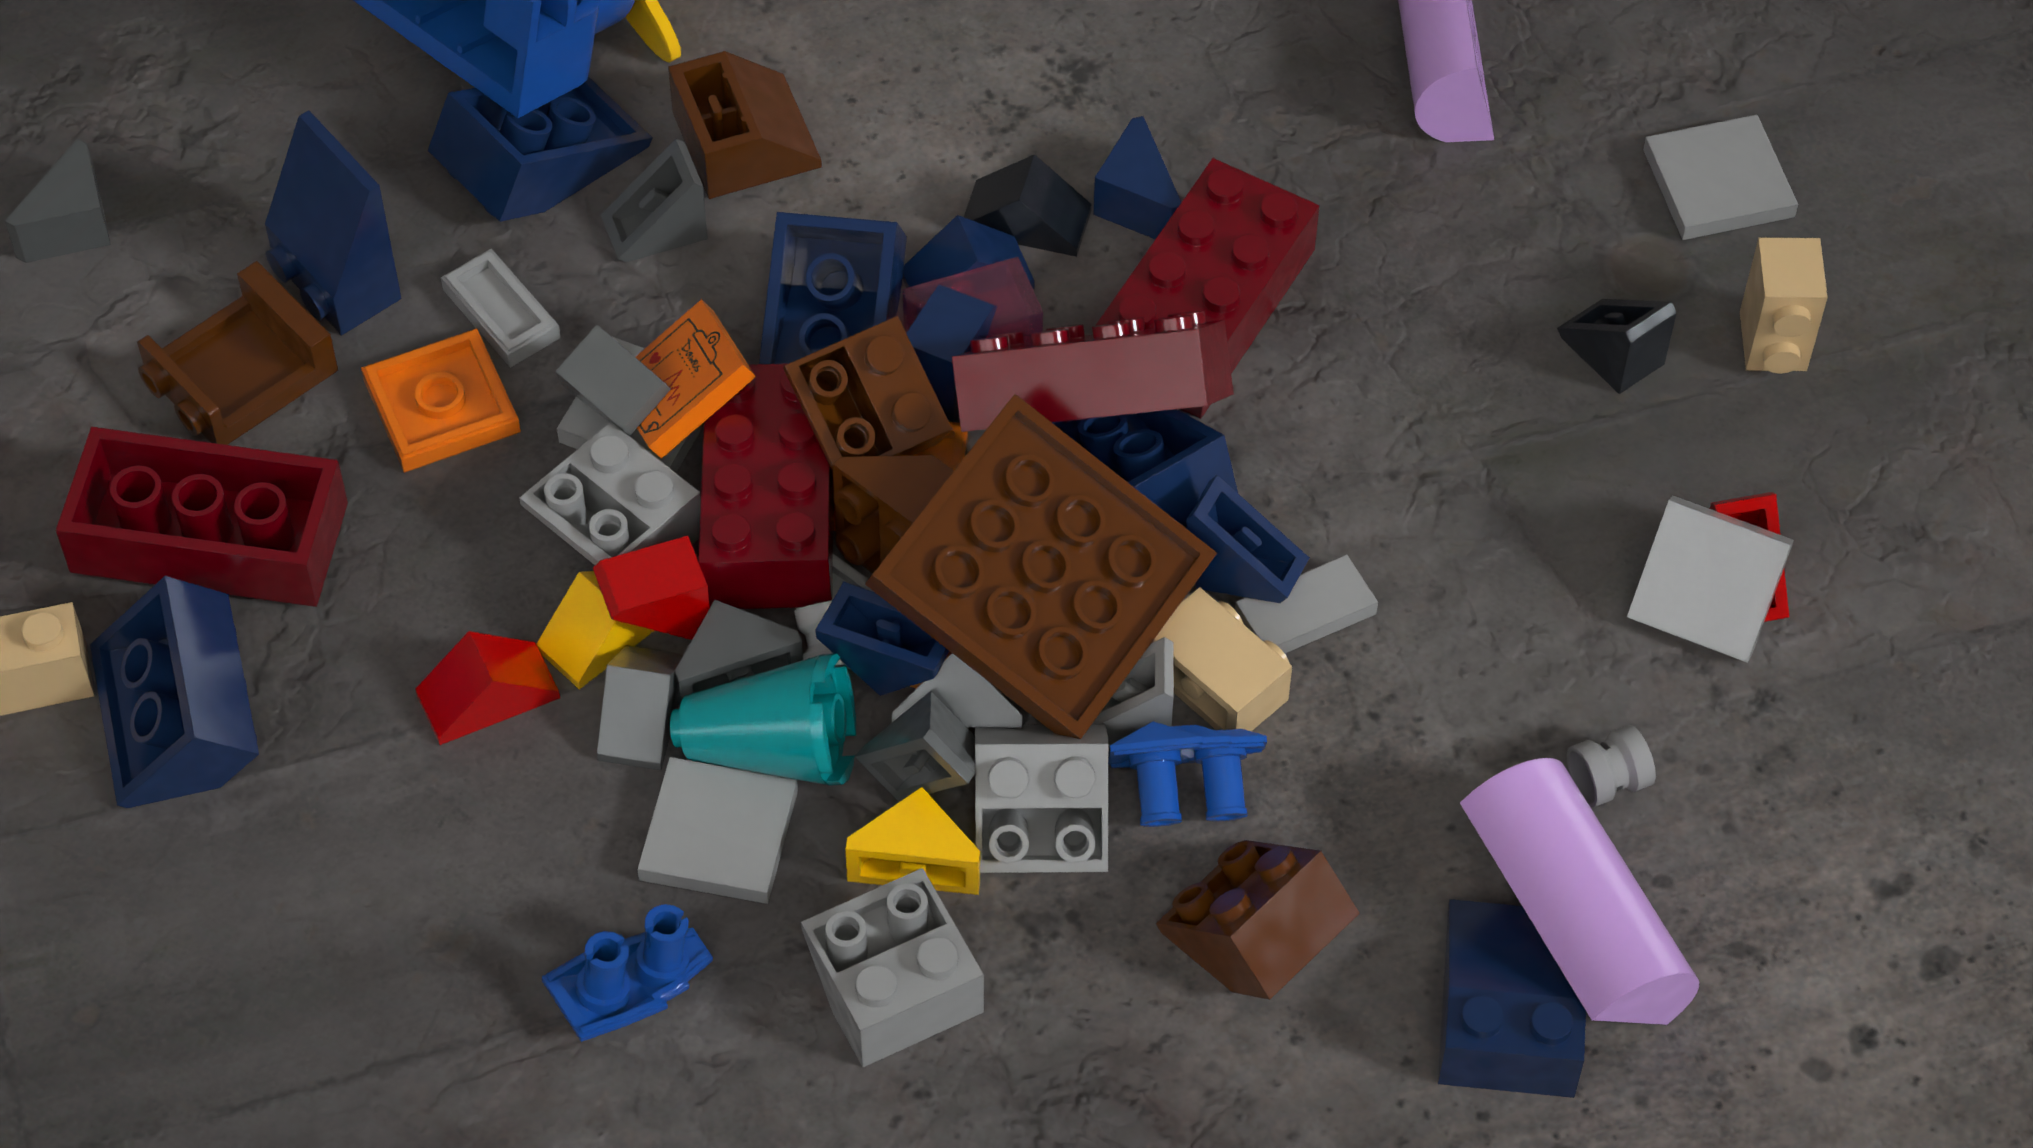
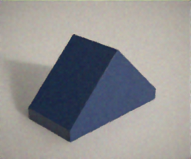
(1135, 183)
(960, 248)
(945, 331)
(1251, 552)
(878, 641)

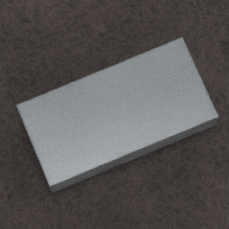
(500, 307)
(1317, 606)

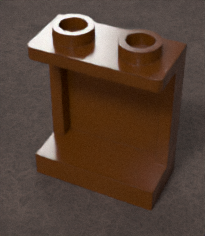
(240, 360)

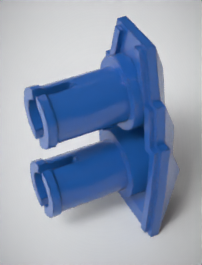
(1158, 750)
(628, 977)

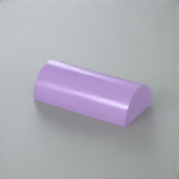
(1446, 69)
(1581, 895)

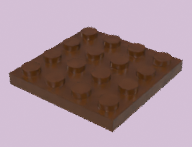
(1042, 569)

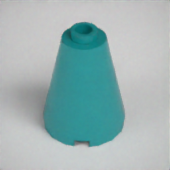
(774, 722)

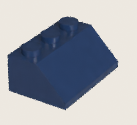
(173, 695)

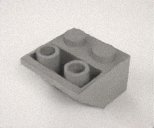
(614, 498)
(1041, 800)
(894, 967)

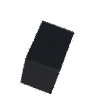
(1031, 206)
(1622, 338)

